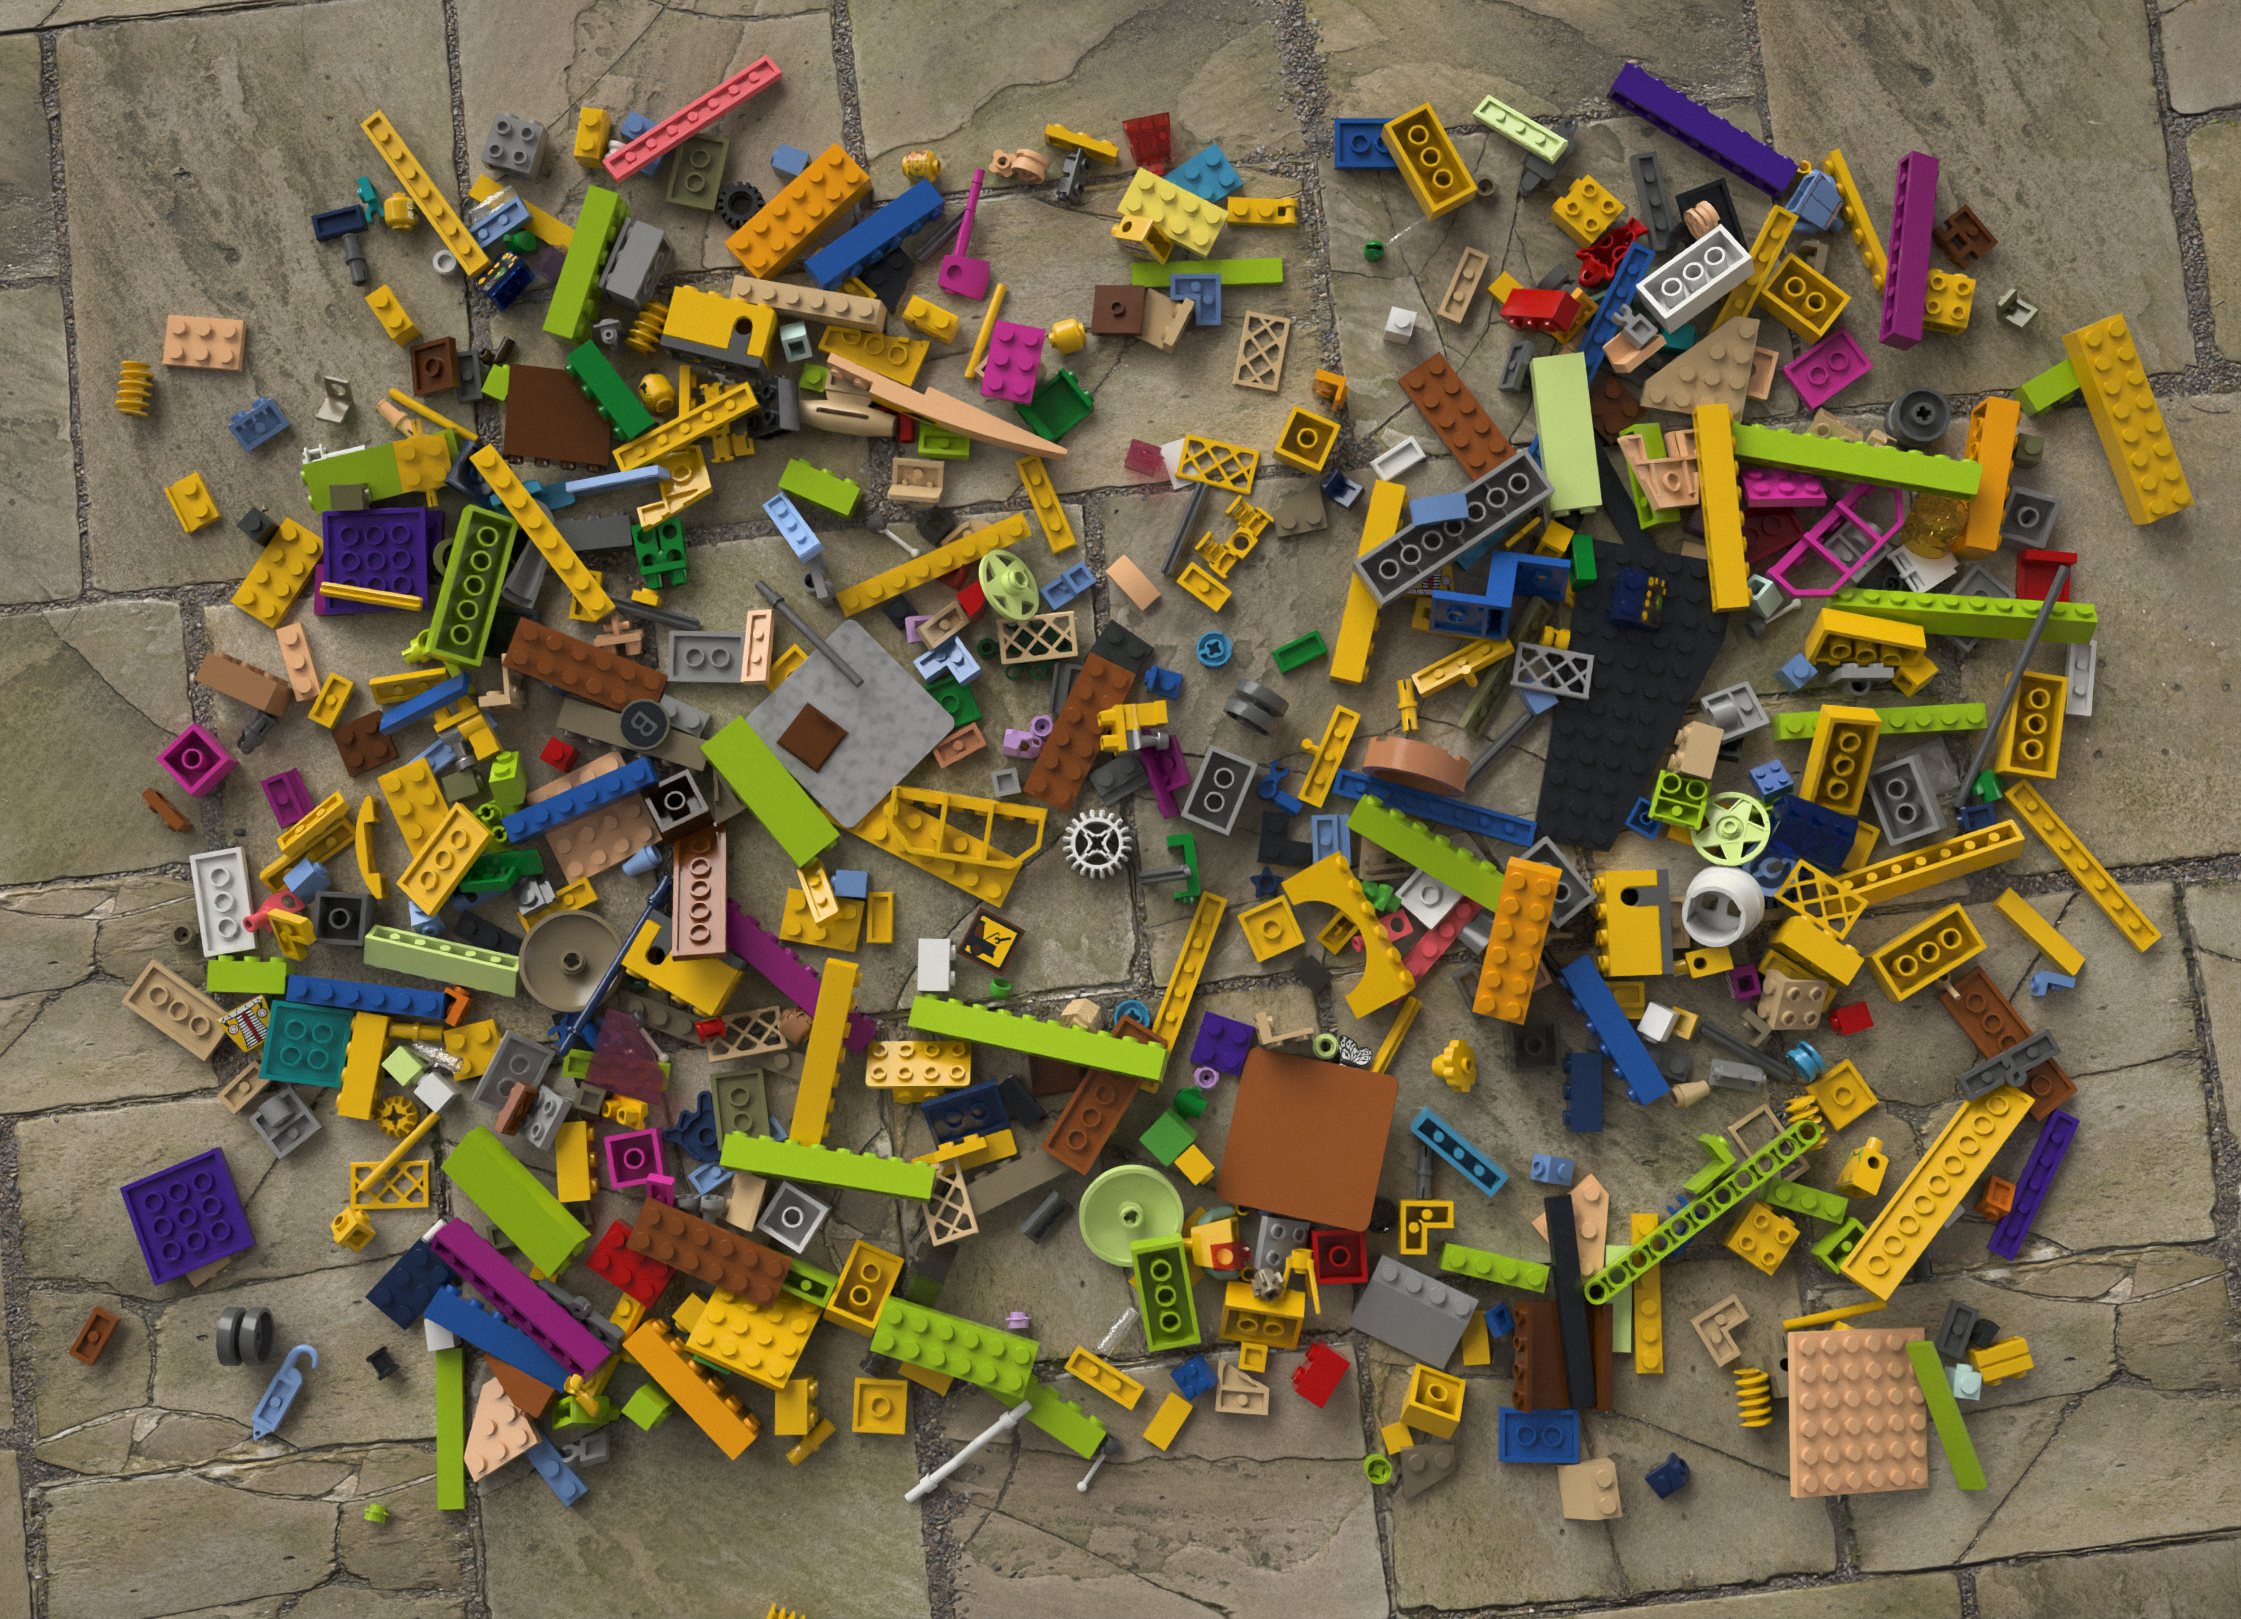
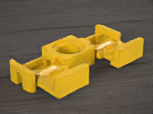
(725, 445)
(1253, 525)

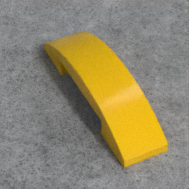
(369, 816)

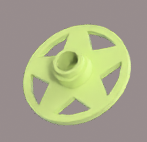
(1009, 584)
(1731, 829)

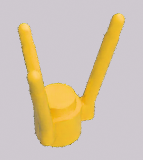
(1303, 1263)

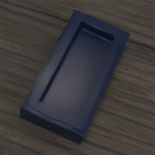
(339, 222)

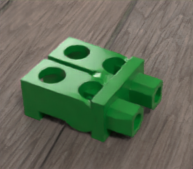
(662, 560)

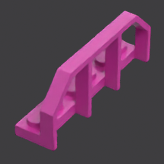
(1814, 539)

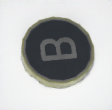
(644, 724)

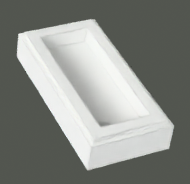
(1398, 460)

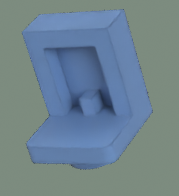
(423, 923)
(1552, 1169)

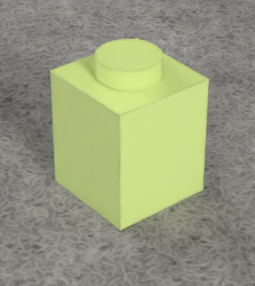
(404, 1066)

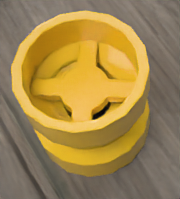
(1559, 640)

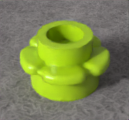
(376, 1513)

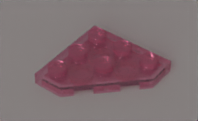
(625, 1061)

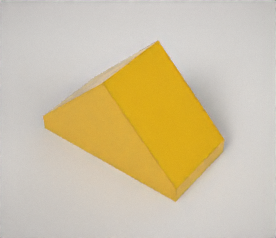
(1337, 932)

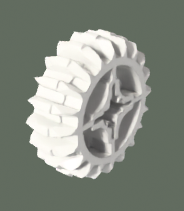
(1112, 828)

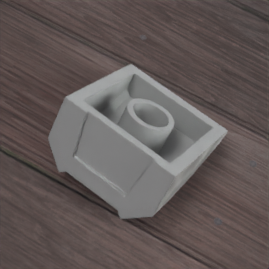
(2028, 518)

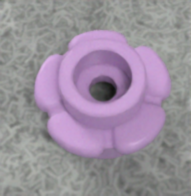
(1042, 720)
(1206, 1084)
(1018, 1320)

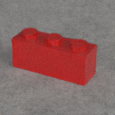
(1539, 310)

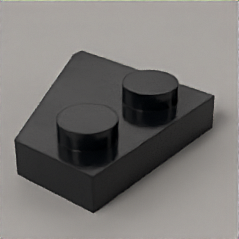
(889, 278)

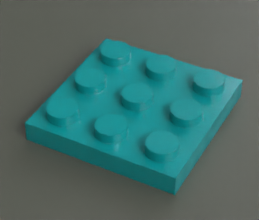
(306, 1044)

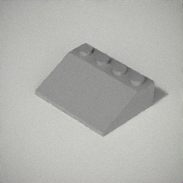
(1412, 1311)

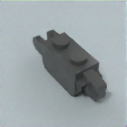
(1542, 173)

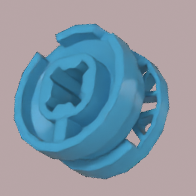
(1214, 650)
(1135, 1010)
(1806, 1061)

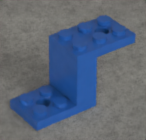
(1490, 614)

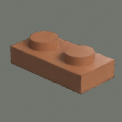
(959, 746)

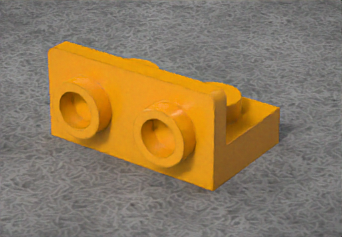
(1585, 312)
(1330, 384)

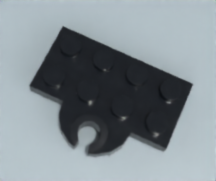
(1719, 197)

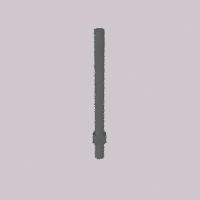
(776, 601)

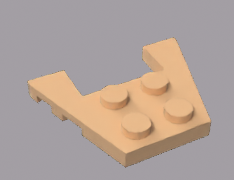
(1665, 481)

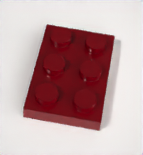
(1769, 531)

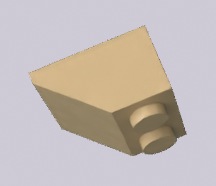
(748, 1200)
(1589, 1489)

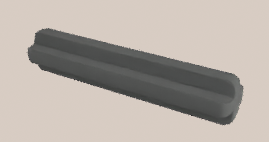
(940, 238)
(1165, 874)

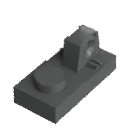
(1514, 374)

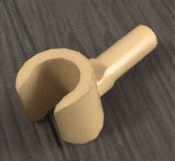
(1554, 935)
(1942, 985)

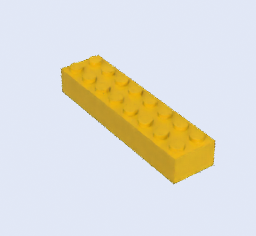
(2128, 420)

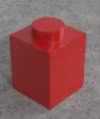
(559, 755)
(1850, 1018)

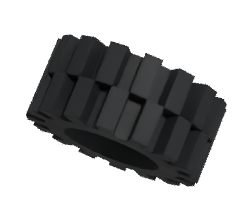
(737, 192)

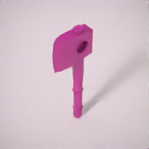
(960, 273)

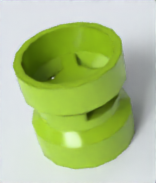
(1380, 1473)

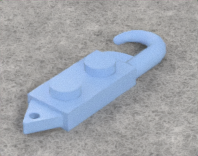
(281, 1392)

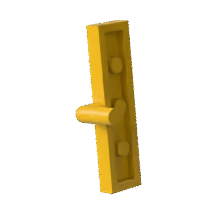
(1461, 665)
(1327, 756)
(627, 1316)

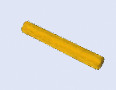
(371, 596)
(1395, 1035)

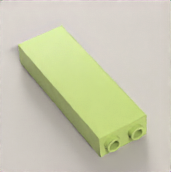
(1566, 433)

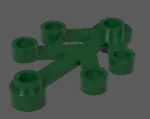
(1036, 649)

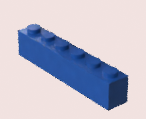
(875, 236)
(580, 801)
(368, 996)
(1613, 1031)
(494, 1335)

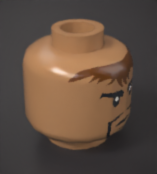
(796, 1025)

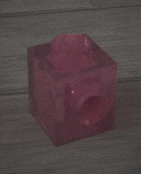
(1144, 458)

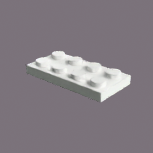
(223, 901)

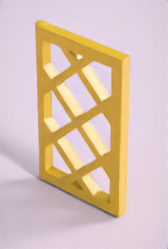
(1233, 450)
(1819, 876)
(403, 1202)

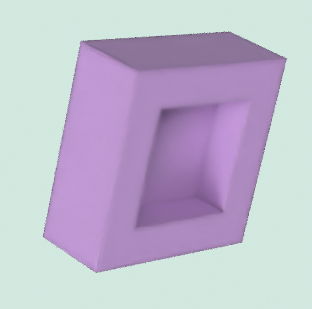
(913, 623)

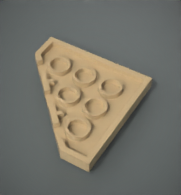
(1708, 372)

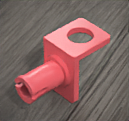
(261, 919)
(1358, 941)

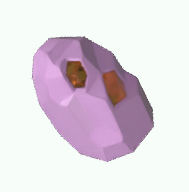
(1022, 744)

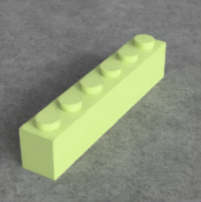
(442, 960)

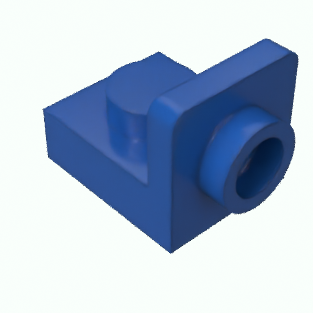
(1162, 682)

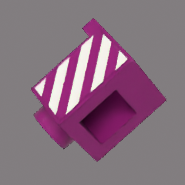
(1749, 975)

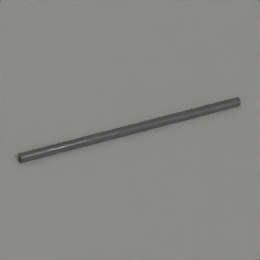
(2011, 686)

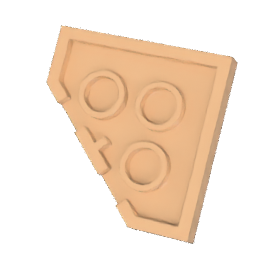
(1590, 1219)
(497, 1432)

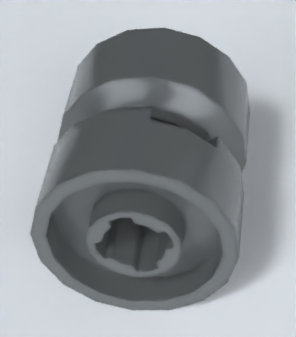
(1558, 280)

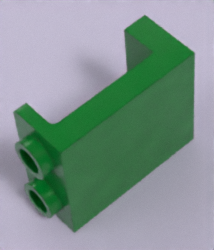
(1057, 407)
(1186, 842)

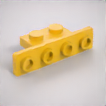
(973, 1151)

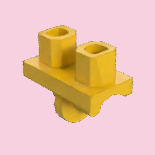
(625, 1111)

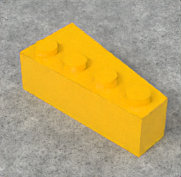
(1863, 640)

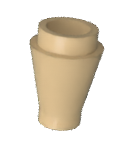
(1688, 1093)

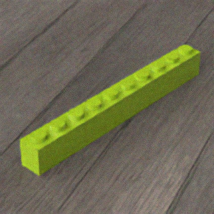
(1856, 461)
(1970, 614)
(1039, 1039)

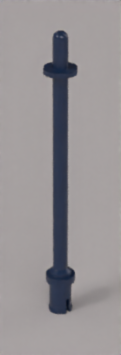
(654, 901)

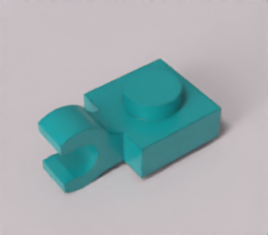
(370, 196)

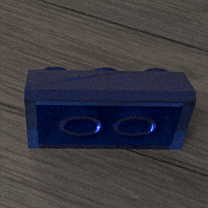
(1811, 833)

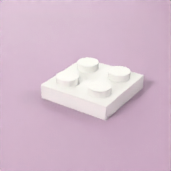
(1428, 898)

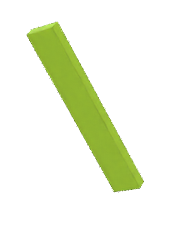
(1233, 272)
(1946, 1415)
(450, 1428)

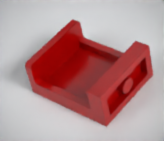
(2037, 571)

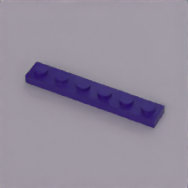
(2033, 1184)

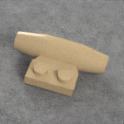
(846, 411)

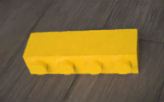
(364, 1072)

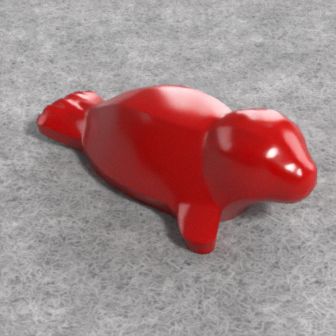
(1607, 254)

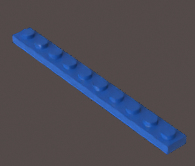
(1602, 328)

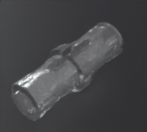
(492, 203)
(437, 1056)
(1117, 1330)

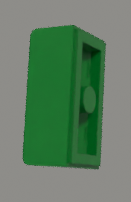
(1582, 559)

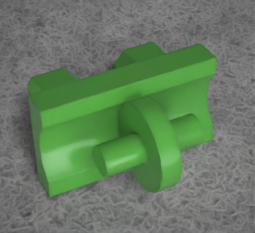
(1381, 896)

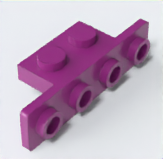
(1166, 773)

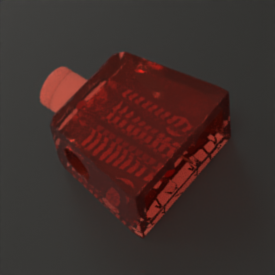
(1149, 140)

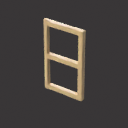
(1764, 1107)

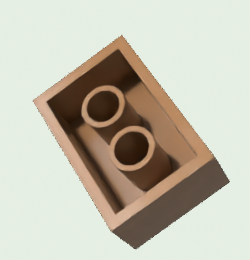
(245, 683)

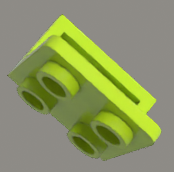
(1720, 1165)

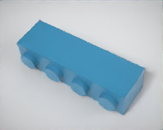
(1458, 1151)

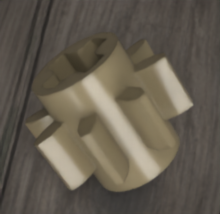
(1267, 1284)

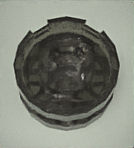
(1383, 1216)

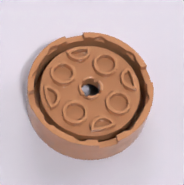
(1416, 766)

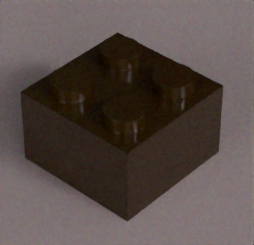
(677, 807)

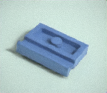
(1330, 836)

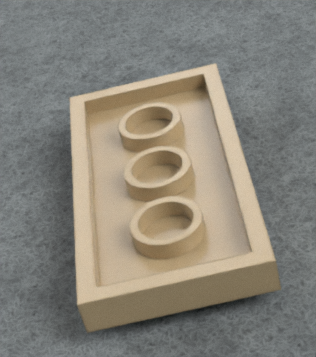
(177, 1009)

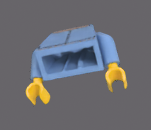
(1815, 202)

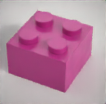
(197, 760)
(635, 1156)

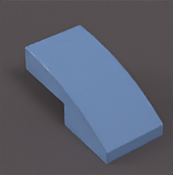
(1439, 509)
(1067, 586)

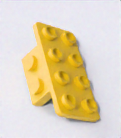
(918, 1068)

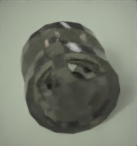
(875, 1363)

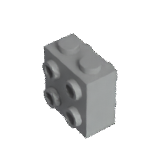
(515, 146)

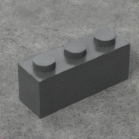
(598, 534)

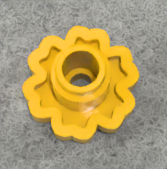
(1456, 1066)

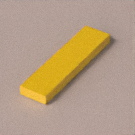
(1046, 504)

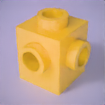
(352, 1229)

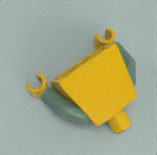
(1215, 1228)

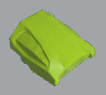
(1679, 801)

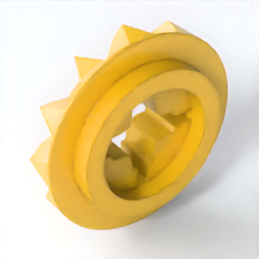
(402, 1106)

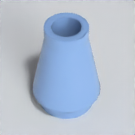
(644, 860)

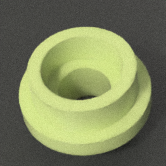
(1333, 1046)

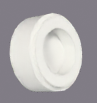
(446, 263)

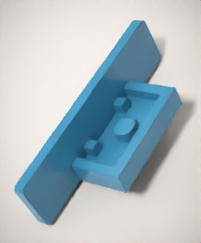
(552, 495)

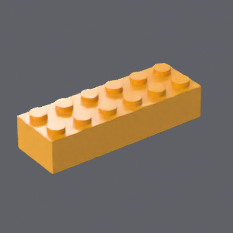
(799, 214)
(1991, 444)
(1517, 940)
(694, 1386)

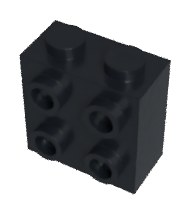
(777, 410)

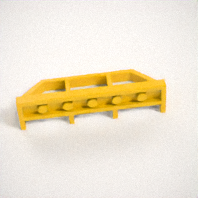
(958, 803)

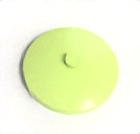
(1128, 1207)

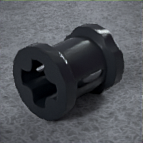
(382, 1363)

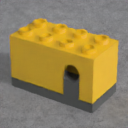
(712, 333)
(1637, 935)
(703, 982)

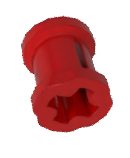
(710, 1029)

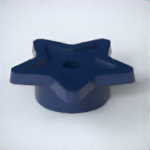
(1273, 880)

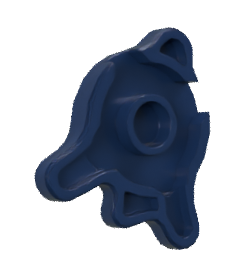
(697, 1131)

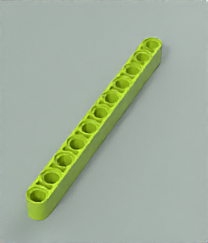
(1714, 1209)

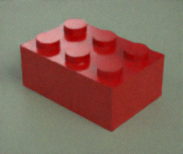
(628, 1269)

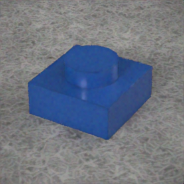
(1499, 1320)

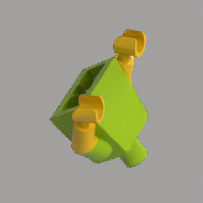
(581, 1408)

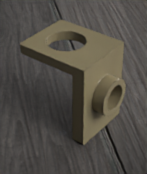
(336, 404)

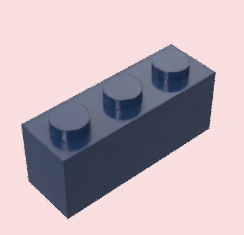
(1583, 1092)

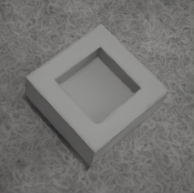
(1006, 782)

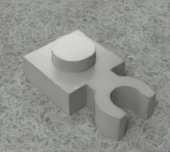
(1636, 329)
(589, 1452)

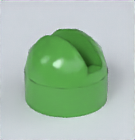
(999, 988)

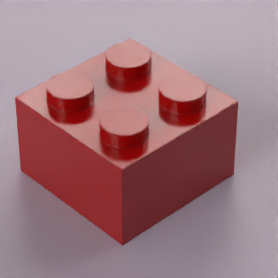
(1338, 1255)
(1319, 1373)

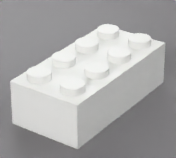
(1695, 279)

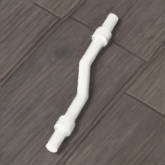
(1006, 1421)

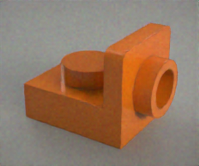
(458, 1010)
(1996, 1198)

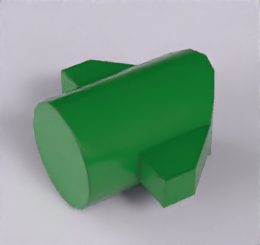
(521, 242)
(1988, 786)
(1189, 1102)

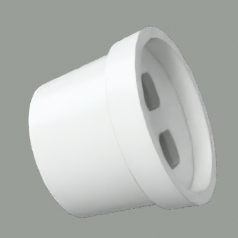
(1716, 926)

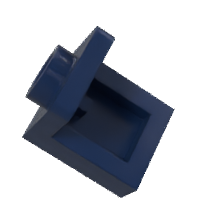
(1342, 490)
(1976, 817)
(1668, 1476)

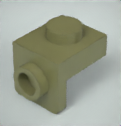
(2015, 311)

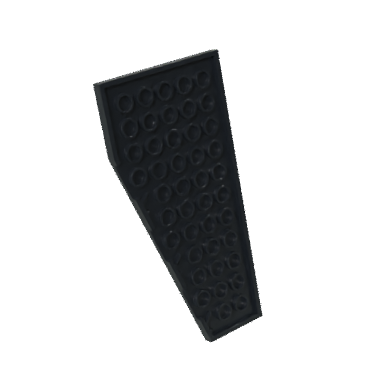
(1637, 695)

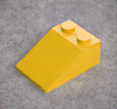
(863, 1288)

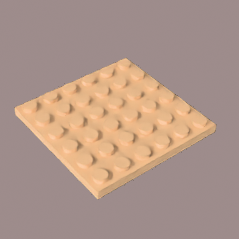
(1855, 1412)

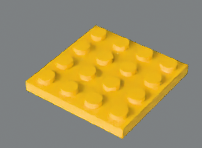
(753, 1338)

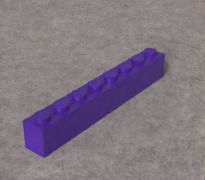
(1702, 130)

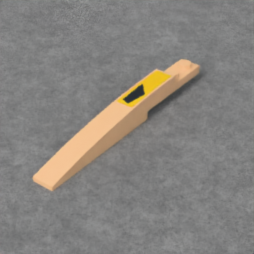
(944, 411)

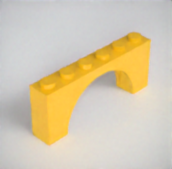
(1385, 973)

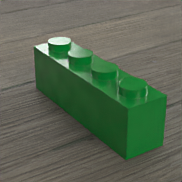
(609, 392)

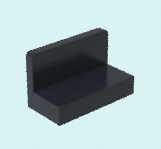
(1020, 1101)

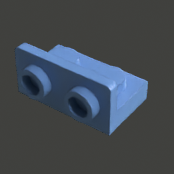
(258, 424)

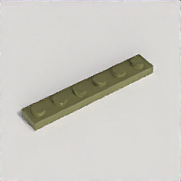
(1501, 672)

